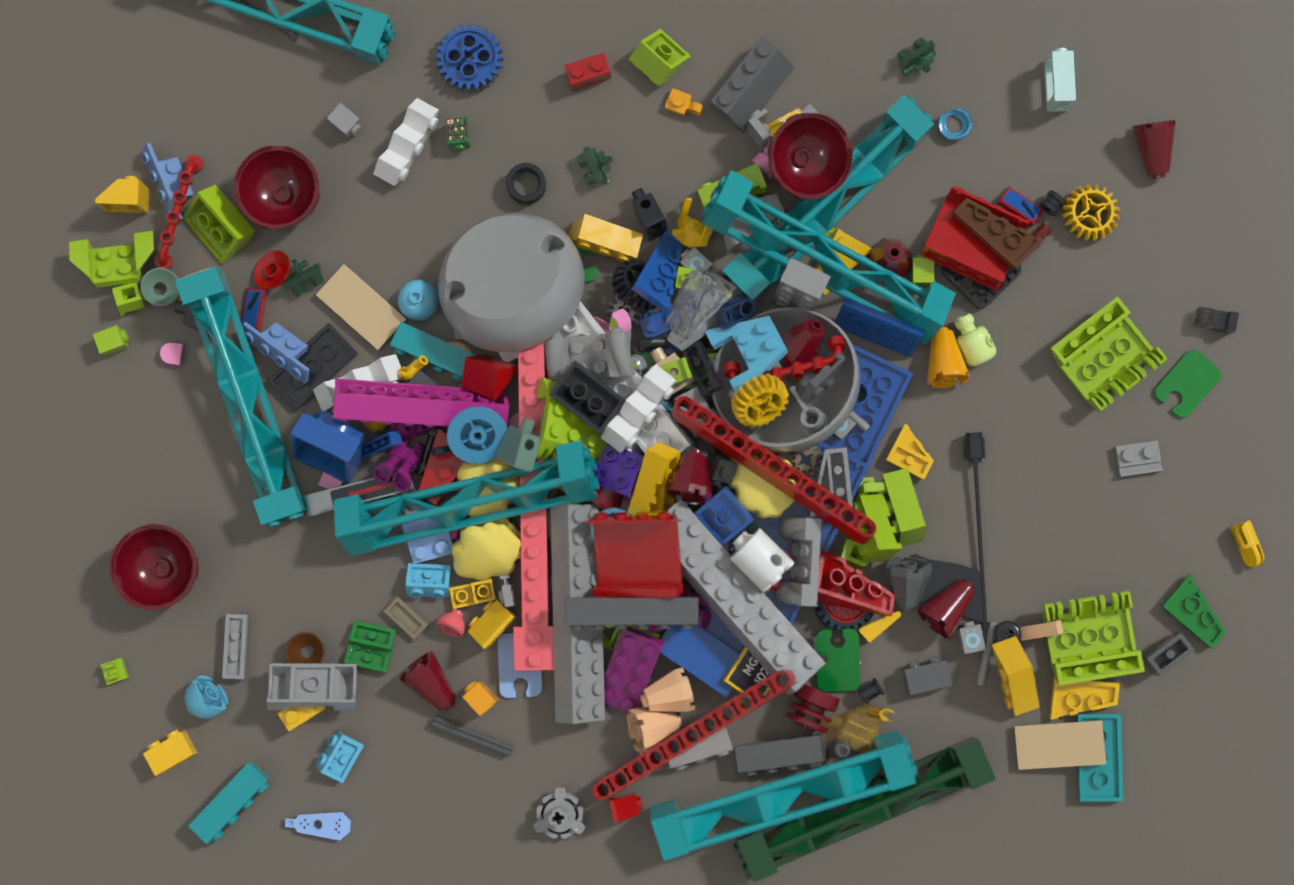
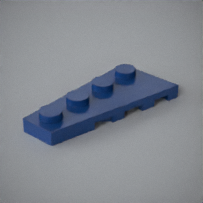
(659, 272)

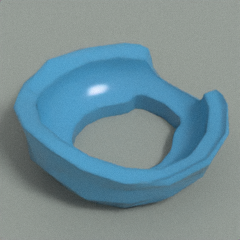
(960, 114)

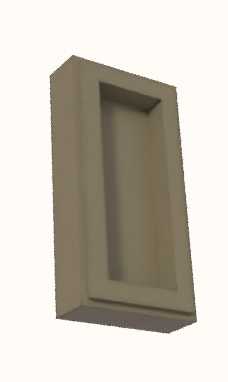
(406, 618)

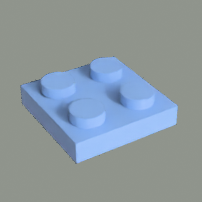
(427, 547)

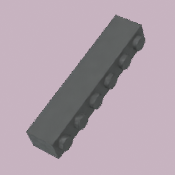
(631, 611)

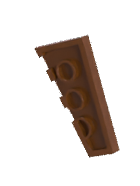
(1000, 236)

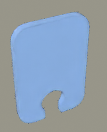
(508, 675)

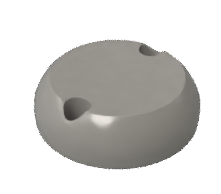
(510, 282)
(797, 425)

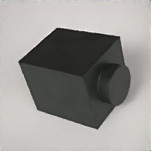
(721, 467)

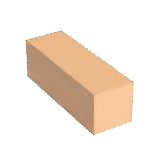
(1041, 630)

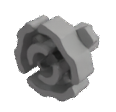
(564, 808)

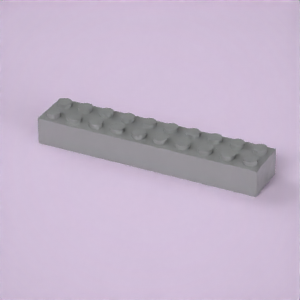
(741, 603)
(576, 651)

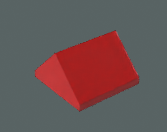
(486, 375)

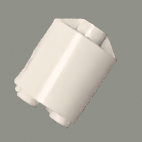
(760, 559)

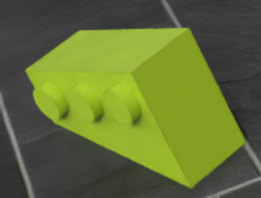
(752, 173)
(904, 507)

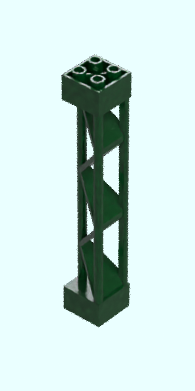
(952, 770)

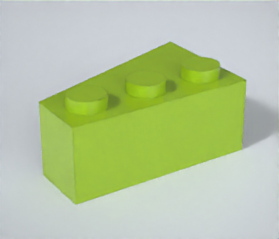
(883, 543)

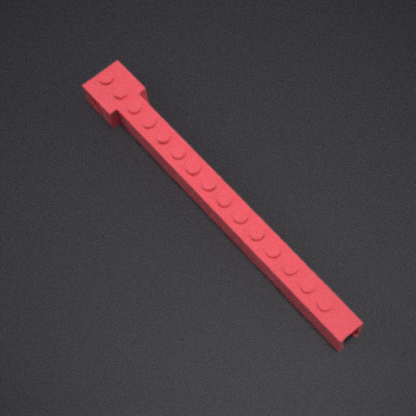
(535, 637)

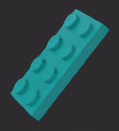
(1105, 780)

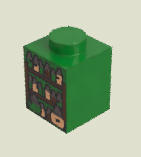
(458, 133)

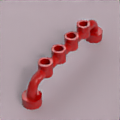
(193, 165)
(835, 344)

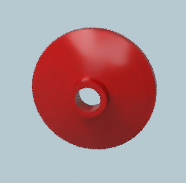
(272, 270)

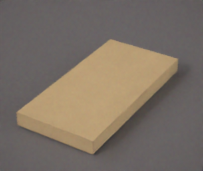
(361, 307)
(1060, 745)

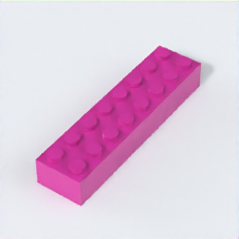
(407, 402)

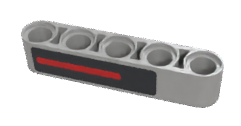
(368, 490)

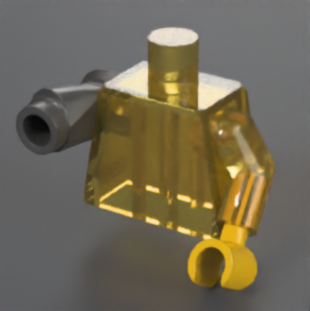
(858, 729)

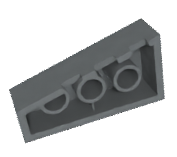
(782, 753)

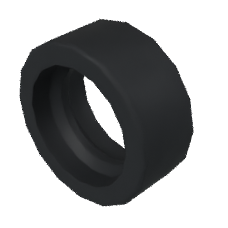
(526, 167)

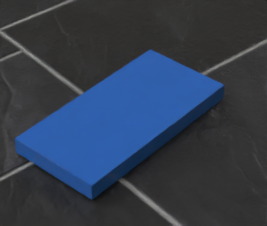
(878, 327)
(700, 655)

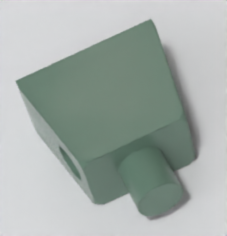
(520, 445)

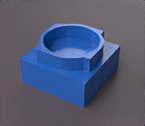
(327, 445)

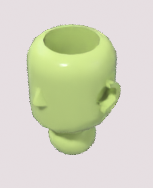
(974, 341)

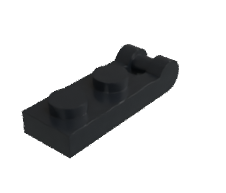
(702, 370)

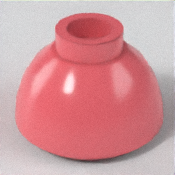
(452, 623)

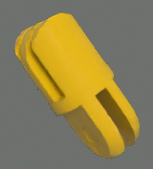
(1248, 544)

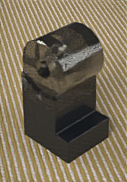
(1216, 320)

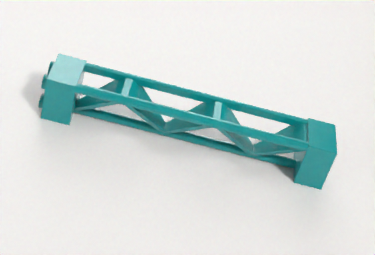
(370, 38)
(872, 161)
(732, 194)
(239, 382)
(363, 532)
(766, 804)

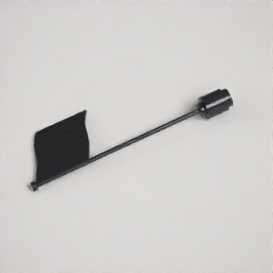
(947, 573)

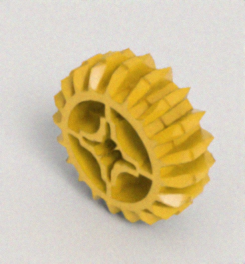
(1087, 203)
(759, 400)

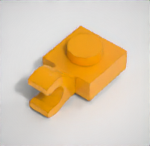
(681, 102)

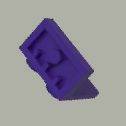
(619, 471)

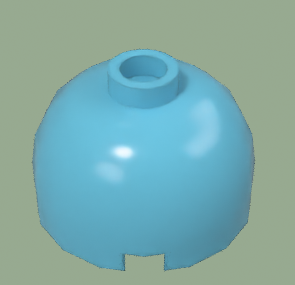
(418, 300)
(204, 698)

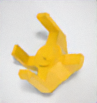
(690, 231)

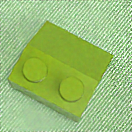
(659, 57)

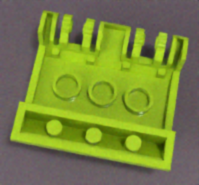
(1106, 355)
(563, 427)
(1094, 639)

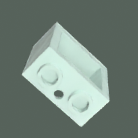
(1060, 80)

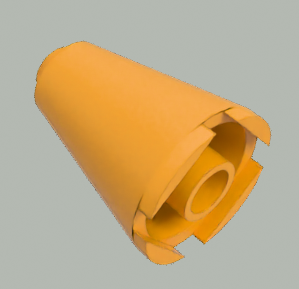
(946, 361)

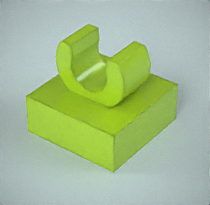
(114, 671)

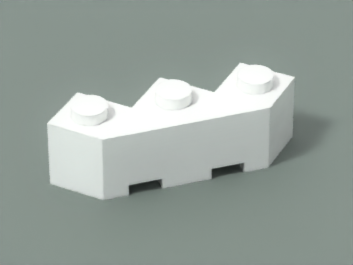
(406, 142)
(382, 370)
(639, 409)

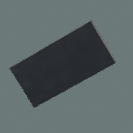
(324, 357)

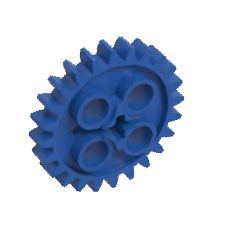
(456, 45)

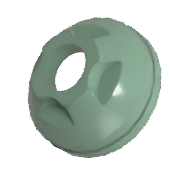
(156, 276)

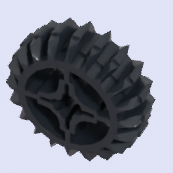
(623, 281)

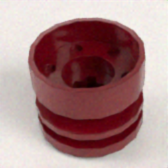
(812, 708)

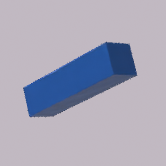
(380, 444)

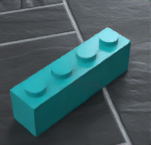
(438, 352)
(229, 802)

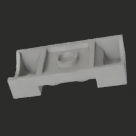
(600, 354)
(806, 556)
(312, 686)

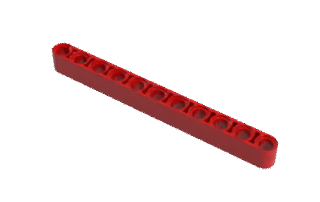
(779, 479)
(702, 730)

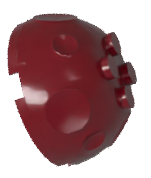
(810, 156)
(276, 187)
(153, 567)

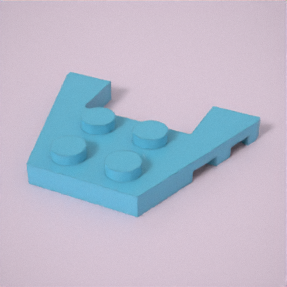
(757, 342)

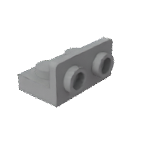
(758, 129)

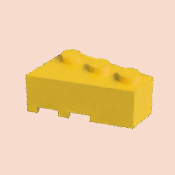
(605, 238)
(650, 486)
(1016, 676)

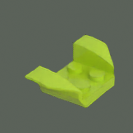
(112, 264)

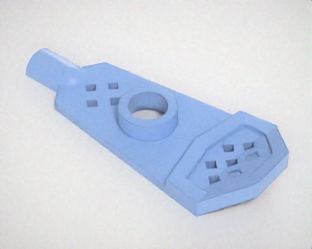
(328, 825)

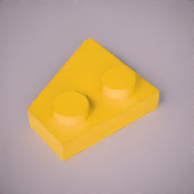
(910, 454)

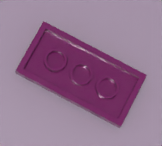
(630, 669)

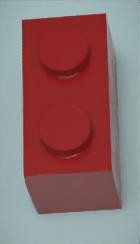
(587, 71)

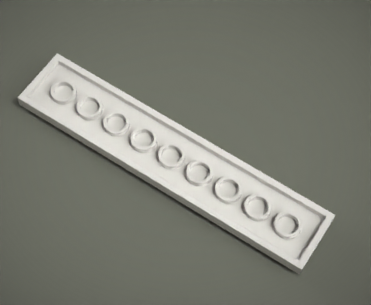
(663, 426)

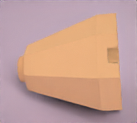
(669, 693)
(651, 727)

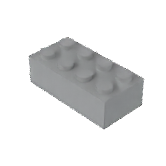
(800, 286)

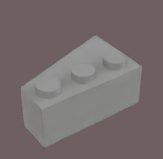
(743, 227)
(835, 475)
(715, 745)

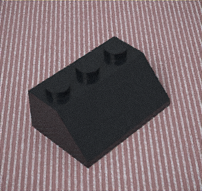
(586, 397)

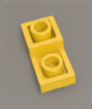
(472, 594)

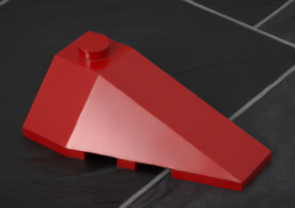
(848, 588)

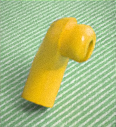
(409, 372)

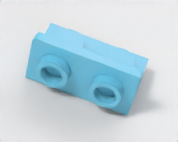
(428, 580)
(339, 756)

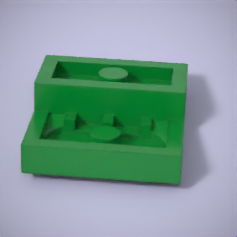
(370, 647)

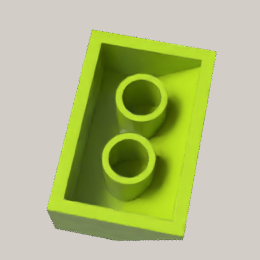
(218, 223)

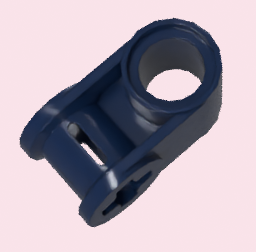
(731, 311)

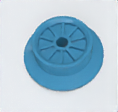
(475, 446)

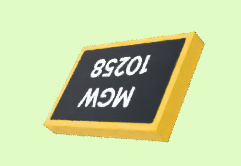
(746, 673)

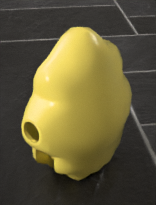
(471, 470)
(759, 495)
(487, 550)

